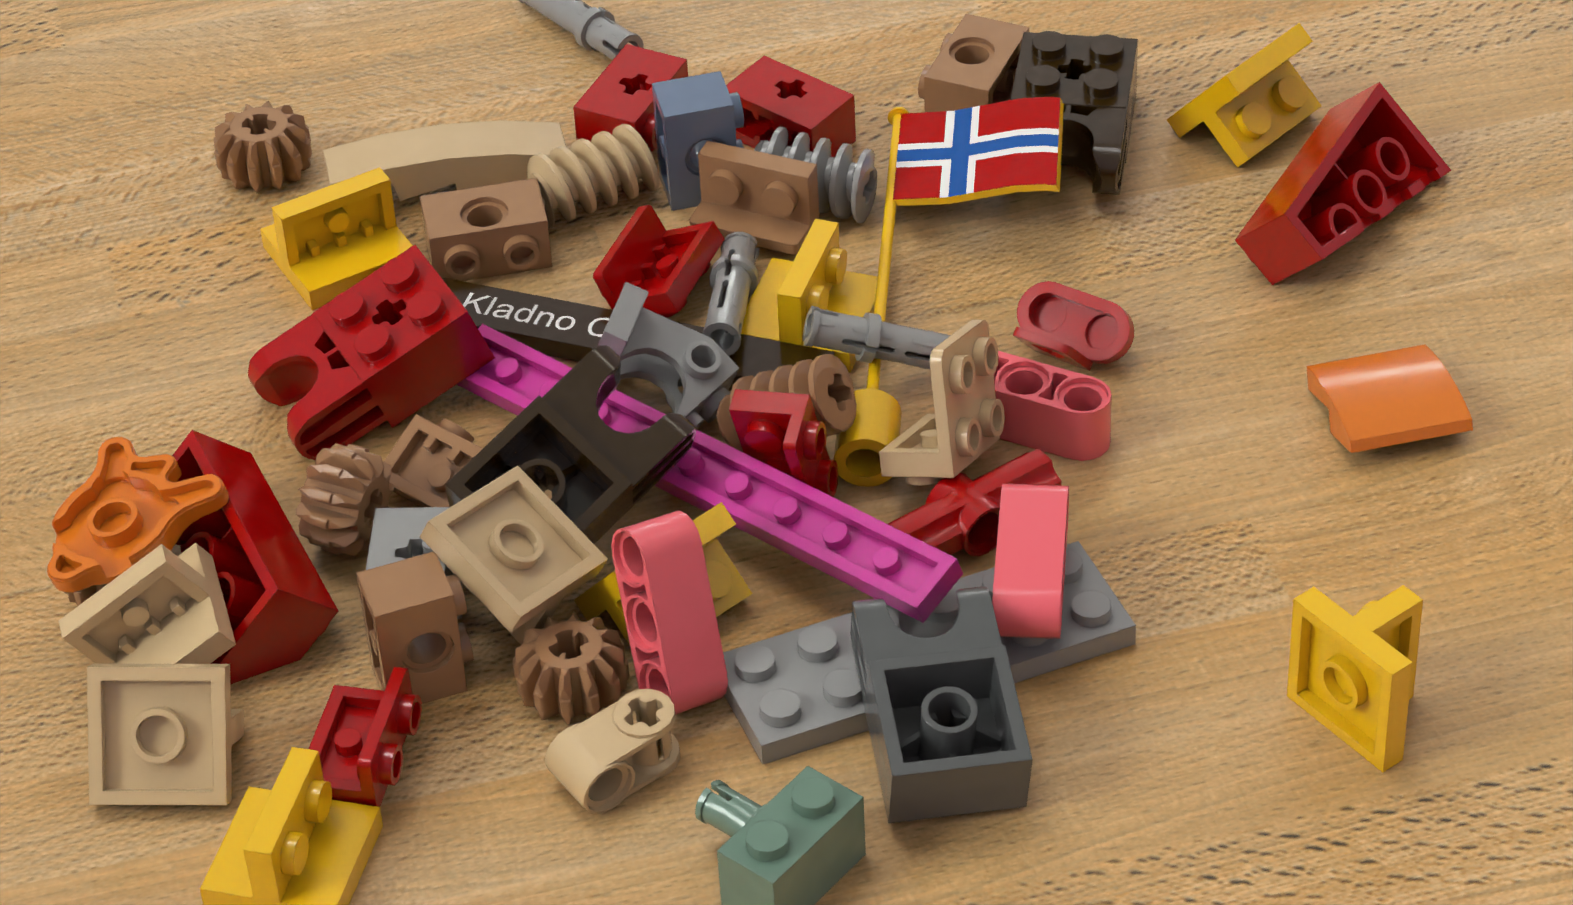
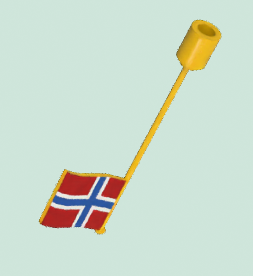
(946, 161)

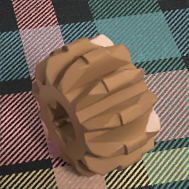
(262, 147)
(342, 498)
(571, 668)

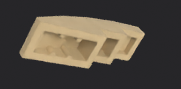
(446, 155)

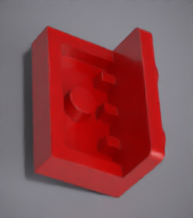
(657, 261)
(364, 738)

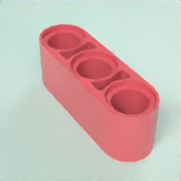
(1053, 408)
(1031, 560)
(670, 610)

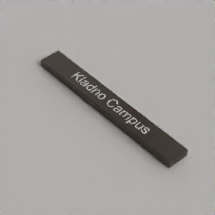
(575, 329)

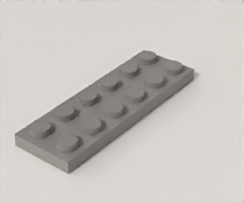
(806, 685)

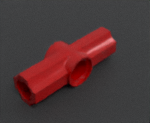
(966, 511)

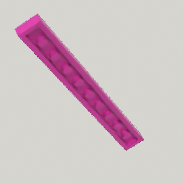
(757, 496)

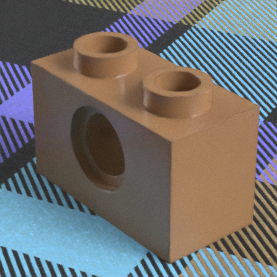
(973, 65)
(487, 230)
(415, 626)

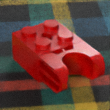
(370, 355)

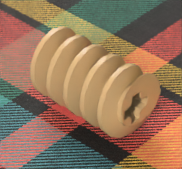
(593, 169)

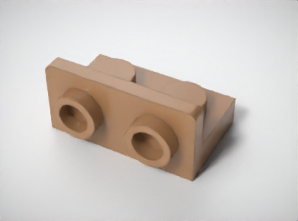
(757, 195)
(428, 458)

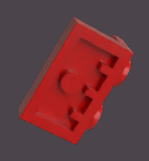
(785, 435)

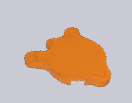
(125, 514)

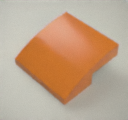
(1389, 398)

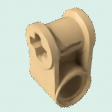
(611, 756)

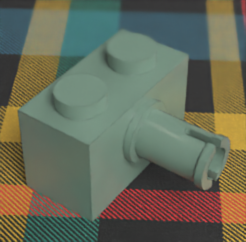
(789, 846)

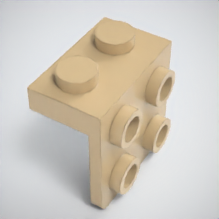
(965, 416)

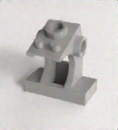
(669, 357)

